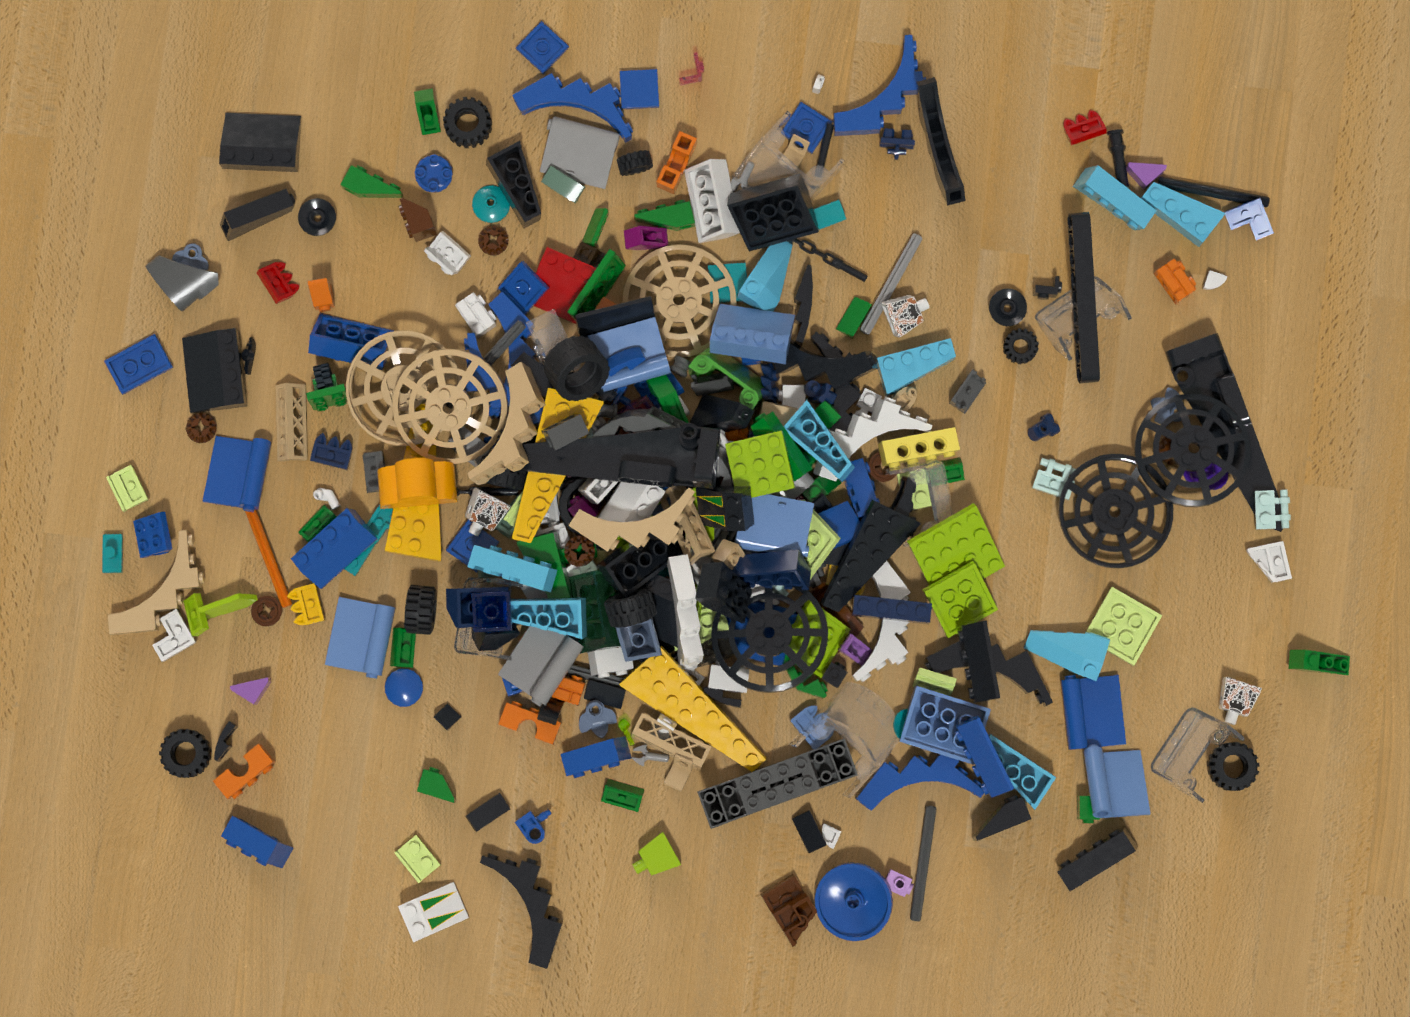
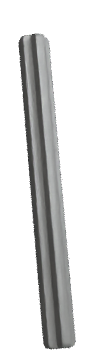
(891, 283)

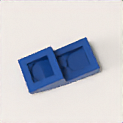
(630, 358)

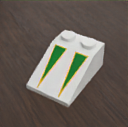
(433, 912)

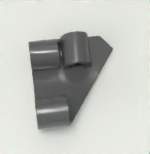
(182, 282)

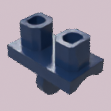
(888, 141)
(819, 392)

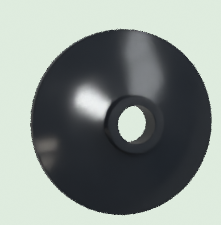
(314, 208)
(1010, 298)

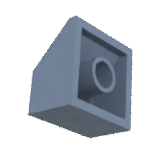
(639, 641)

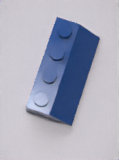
(344, 338)
(334, 548)
(984, 756)

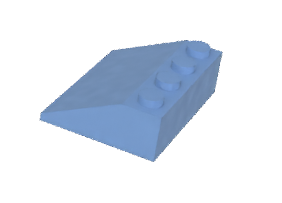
(751, 333)
(933, 722)

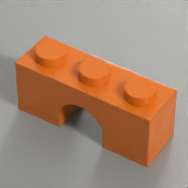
(677, 162)
(514, 715)
(259, 762)

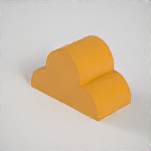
(417, 483)

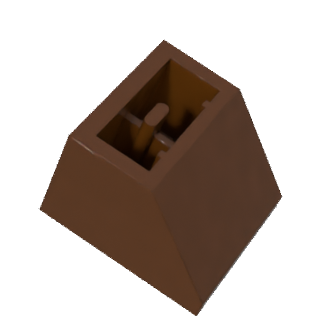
(419, 220)

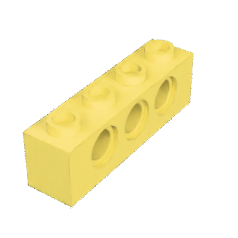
(946, 437)

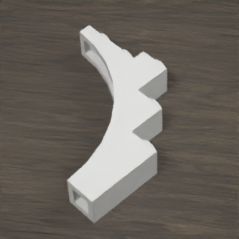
(864, 427)
(687, 619)
(888, 646)

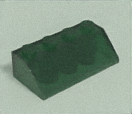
(596, 591)

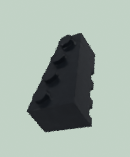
(515, 182)
(1097, 859)

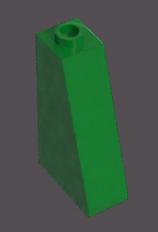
(770, 423)
(548, 549)

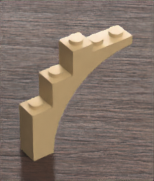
(519, 427)
(605, 532)
(181, 577)

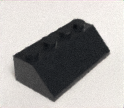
(632, 566)
(979, 662)

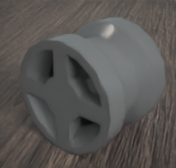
(680, 366)

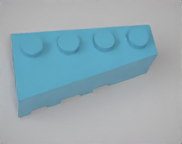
(1114, 197)
(1183, 213)
(913, 364)
(815, 438)
(513, 568)
(558, 615)
(1025, 775)

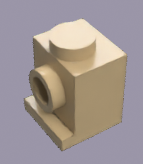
(728, 553)

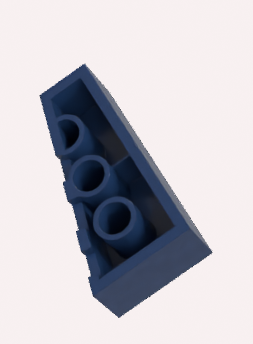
(774, 568)

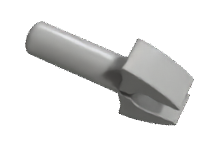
(744, 178)
(649, 756)

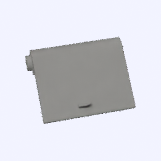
(580, 151)
(540, 663)

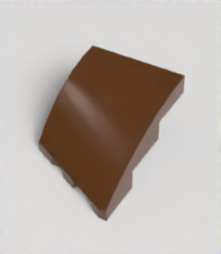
(789, 907)

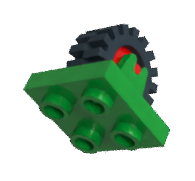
(326, 388)

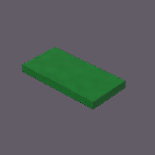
(598, 284)

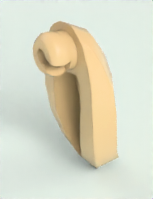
(905, 397)

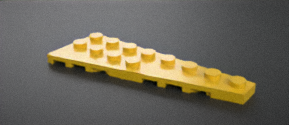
(542, 487)
(416, 529)
(676, 695)

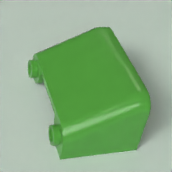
(751, 384)

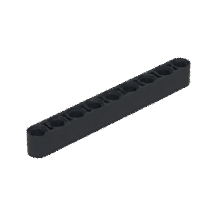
(1083, 297)

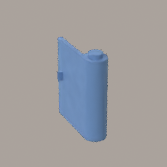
(637, 334)
(778, 525)
(360, 636)
(1116, 783)

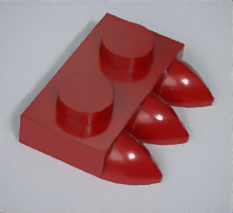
(1084, 128)
(277, 282)

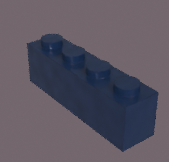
(891, 609)

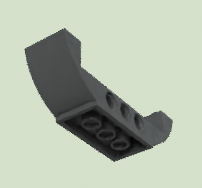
(651, 420)
(777, 783)

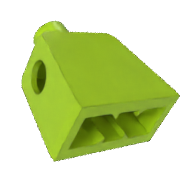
(656, 856)

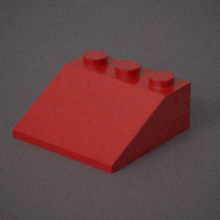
(565, 281)

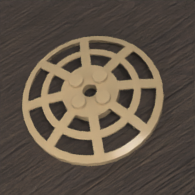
(685, 287)
(389, 382)
(458, 397)

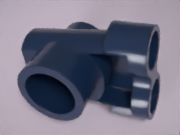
(1043, 428)

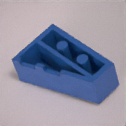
(860, 487)
(596, 756)
(256, 843)

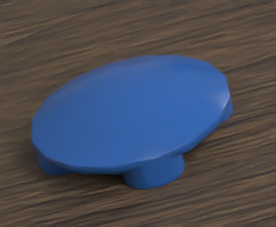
(433, 173)
(403, 687)

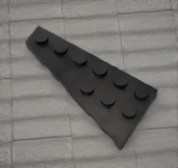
(873, 543)

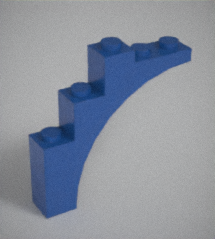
(548, 93)
(867, 117)
(508, 314)
(486, 380)
(916, 770)

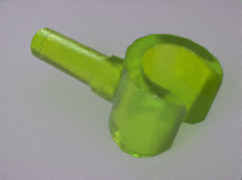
(623, 726)

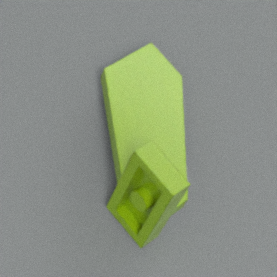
(198, 613)

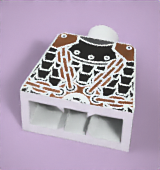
(904, 313)
(484, 511)
(1237, 699)

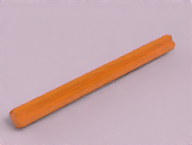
(269, 559)

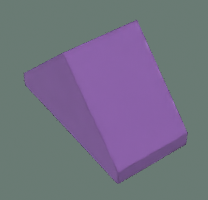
(1145, 173)
(855, 649)
(252, 690)

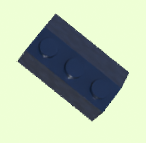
(460, 604)

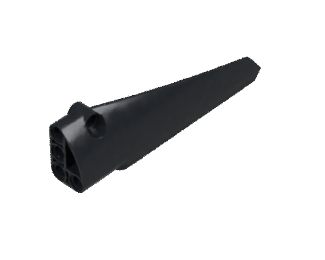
(1212, 376)
(643, 458)

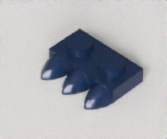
(769, 380)
(331, 453)

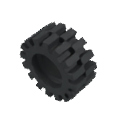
(634, 162)
(1020, 357)

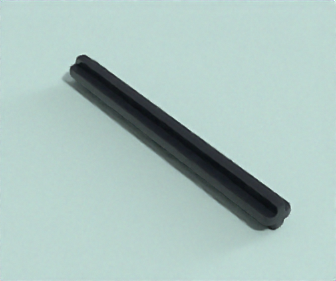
(1211, 191)

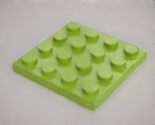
(955, 544)

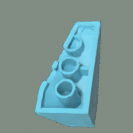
(766, 281)
(1073, 651)

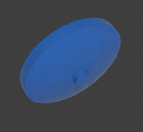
(853, 901)

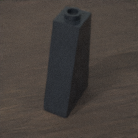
(256, 213)
(721, 414)

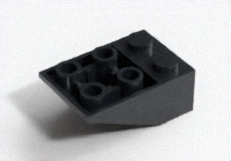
(723, 591)

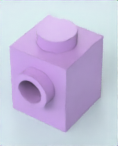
(899, 883)

